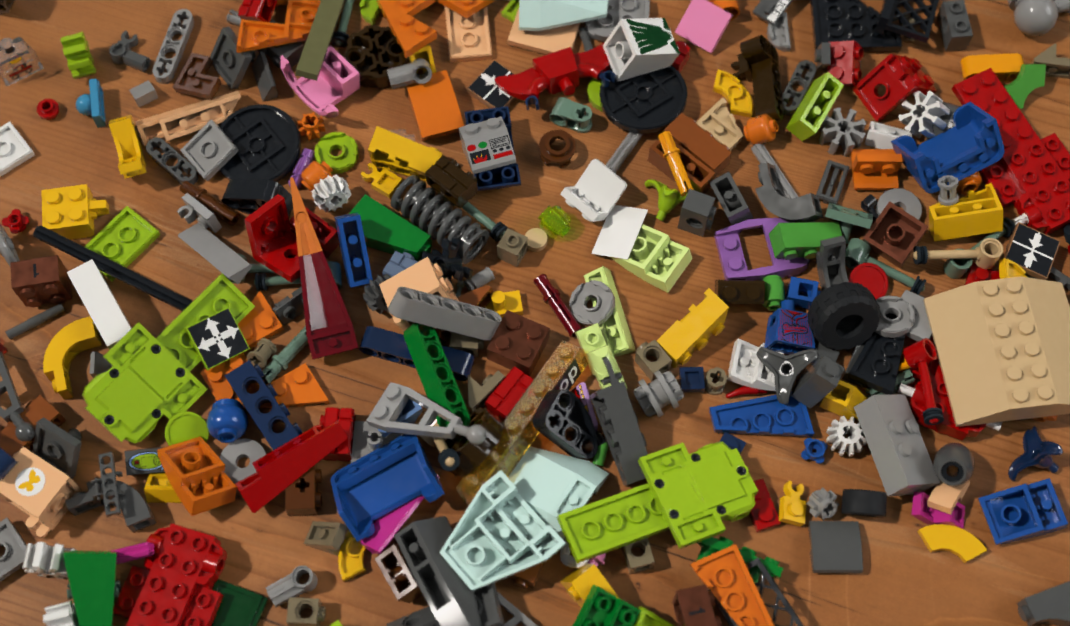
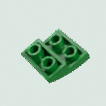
(606, 610)

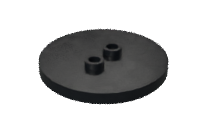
(645, 101)
(266, 143)

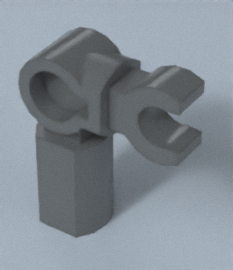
(122, 53)

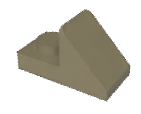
(1054, 66)
(479, 394)
(326, 536)

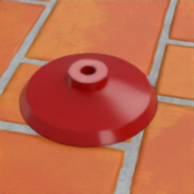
(872, 277)

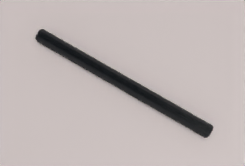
(111, 268)

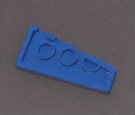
(762, 417)

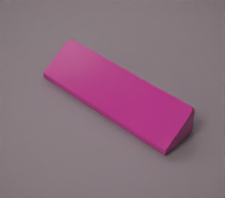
(389, 525)

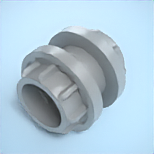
(658, 393)

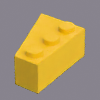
(401, 154)
(694, 329)
(582, 579)

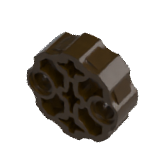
(362, 48)
(471, 454)

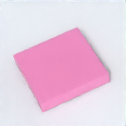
(704, 24)

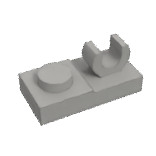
(196, 209)

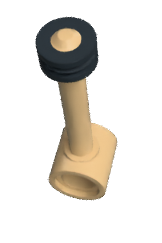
(980, 254)
(448, 457)

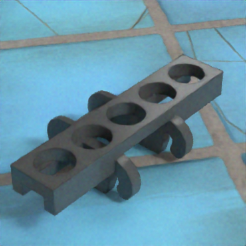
(112, 497)

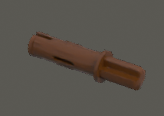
(215, 206)

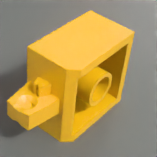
(71, 211)

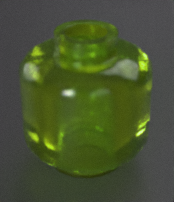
(554, 221)

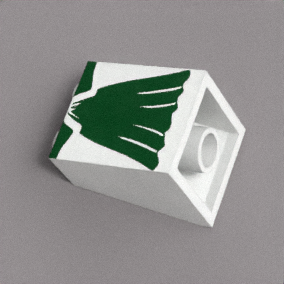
(640, 47)

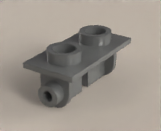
(289, 308)

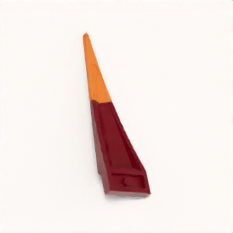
(326, 317)

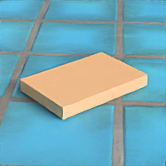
(468, 37)
(543, 41)

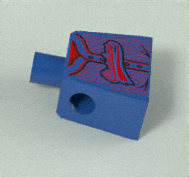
(788, 330)

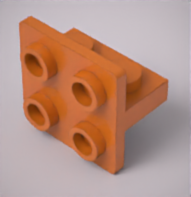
(875, 169)

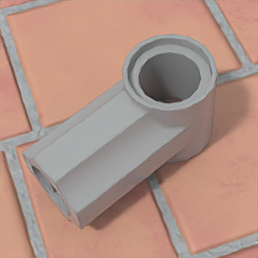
(407, 74)
(289, 586)

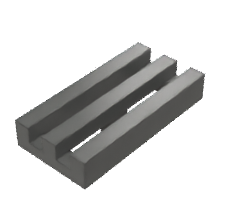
(826, 198)

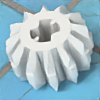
(331, 193)
(852, 443)

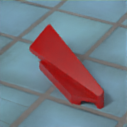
(288, 463)

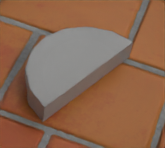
(779, 34)

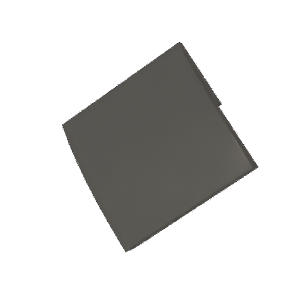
(835, 547)

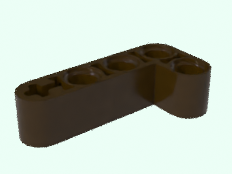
(765, 76)

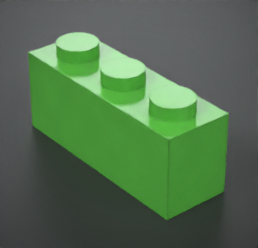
(801, 239)

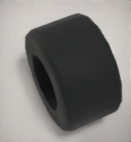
(864, 503)

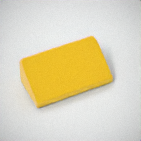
(159, 489)

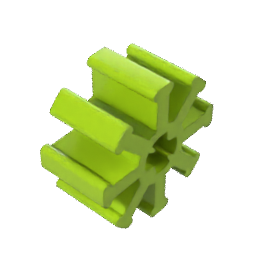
(78, 55)

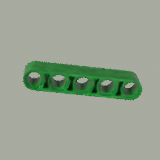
(435, 371)

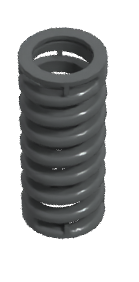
(441, 216)

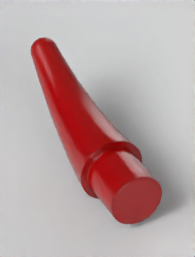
(745, 391)

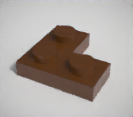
(194, 80)

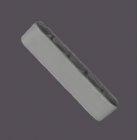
(444, 313)

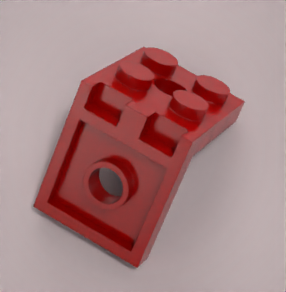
(901, 79)
(273, 239)

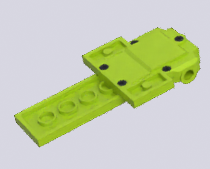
(154, 374)
(682, 495)

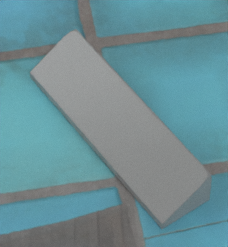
(216, 252)

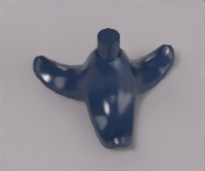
(1035, 454)

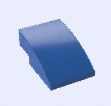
(1023, 512)

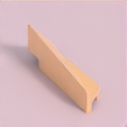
(187, 118)

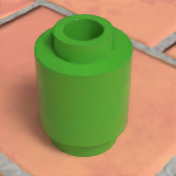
(773, 292)

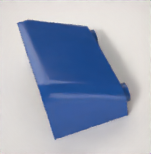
(956, 152)

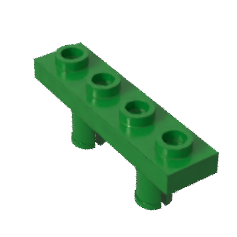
(713, 545)

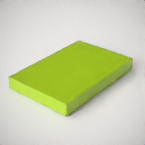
(123, 239)

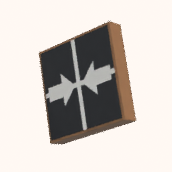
(486, 90)
(1032, 250)

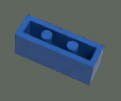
(353, 249)

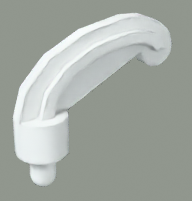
(569, 560)

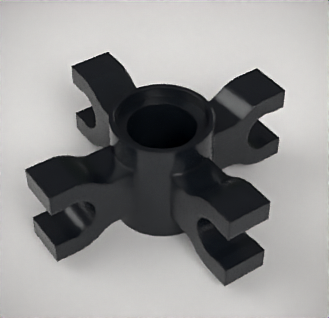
(449, 260)

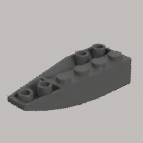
(441, 586)

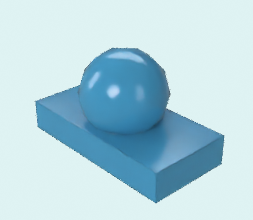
(93, 103)

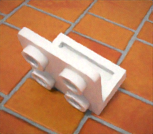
(595, 191)

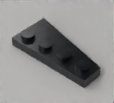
(879, 362)

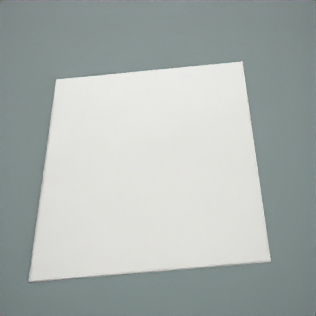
(619, 232)

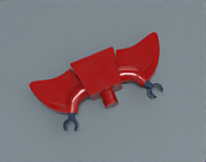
(557, 74)

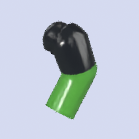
(599, 458)

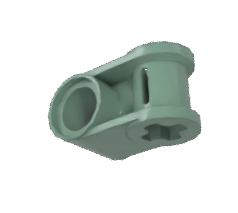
(570, 114)

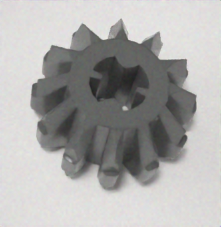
(373, 295)

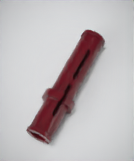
(552, 297)

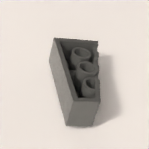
(621, 430)

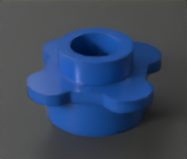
(819, 446)

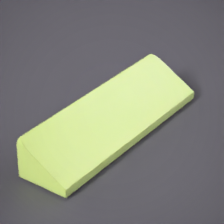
(615, 329)

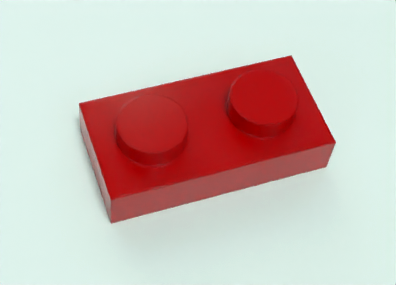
(763, 513)

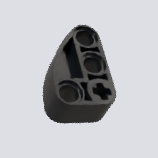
(251, 194)
(569, 416)

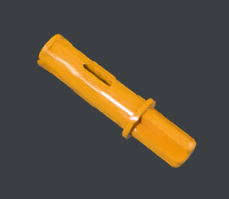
(674, 160)

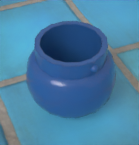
(227, 420)

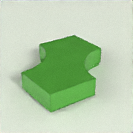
(1029, 78)

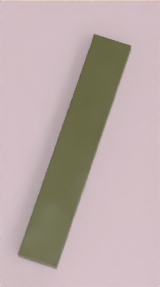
(319, 39)

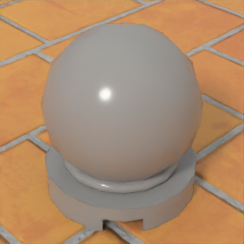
(1034, 16)

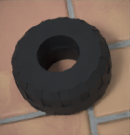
(844, 316)

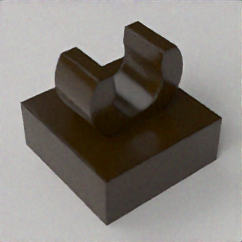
(744, 68)

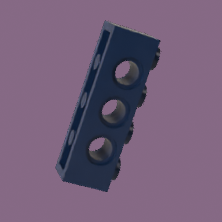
(240, 380)

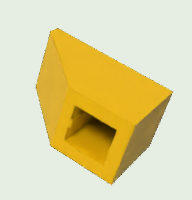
(843, 400)

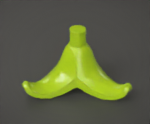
(667, 197)

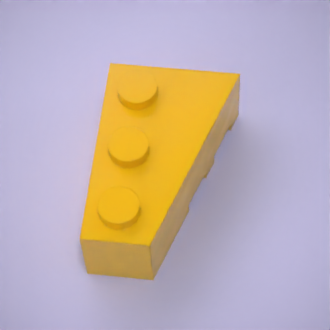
(970, 216)

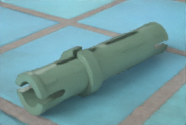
(281, 361)

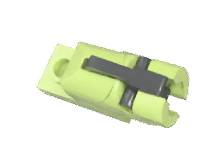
(599, 356)

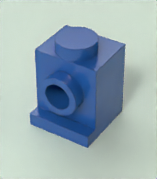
(799, 287)

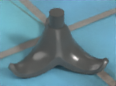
(785, 368)

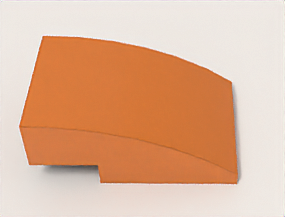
(435, 107)
(197, 475)

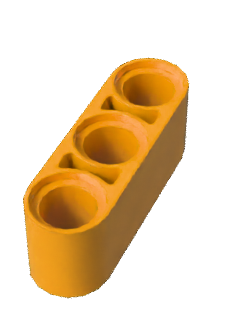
(1003, 65)

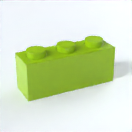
(814, 106)

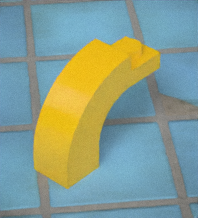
(128, 147)
(64, 348)

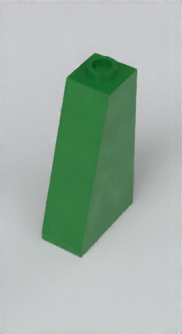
(389, 231)
(92, 585)

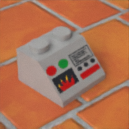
(487, 145)

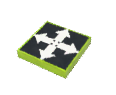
(217, 338)

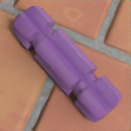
(302, 163)

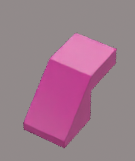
(932, 516)

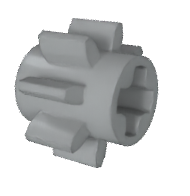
(823, 503)

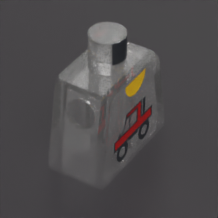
(17, 60)

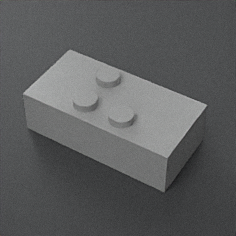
(896, 444)

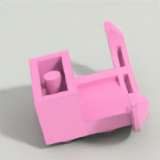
(334, 83)

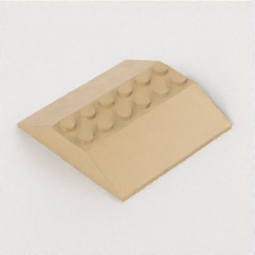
(1003, 349)

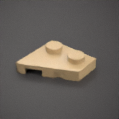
(721, 125)

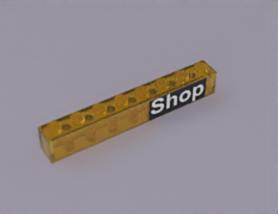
(519, 432)

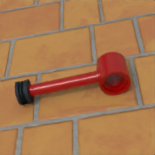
(919, 356)

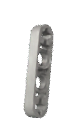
(175, 46)

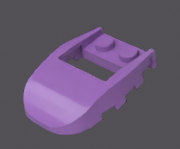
(733, 259)

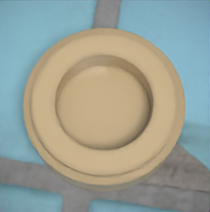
(536, 239)

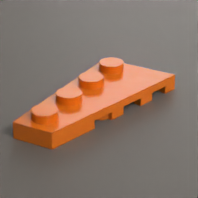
(733, 587)

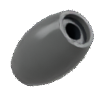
(953, 464)

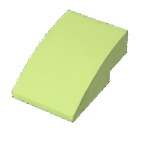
(656, 258)

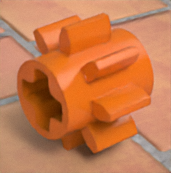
(311, 126)

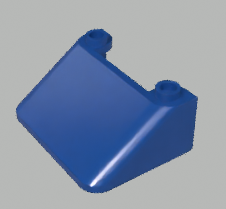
(383, 483)

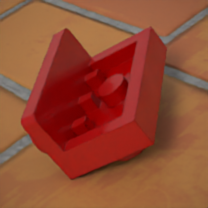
(846, 62)

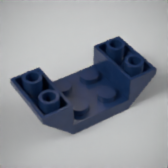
(503, 176)

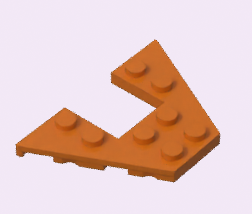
(412, 33)
(261, 35)
(293, 388)

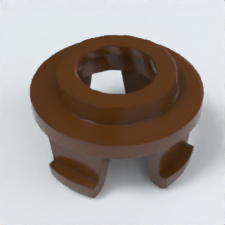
(563, 156)

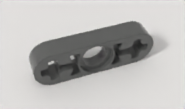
(797, 79)
(169, 153)

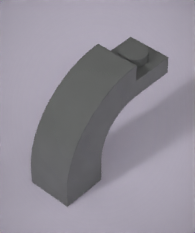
(799, 209)
(831, 262)
(133, 506)

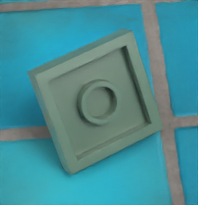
(848, 218)

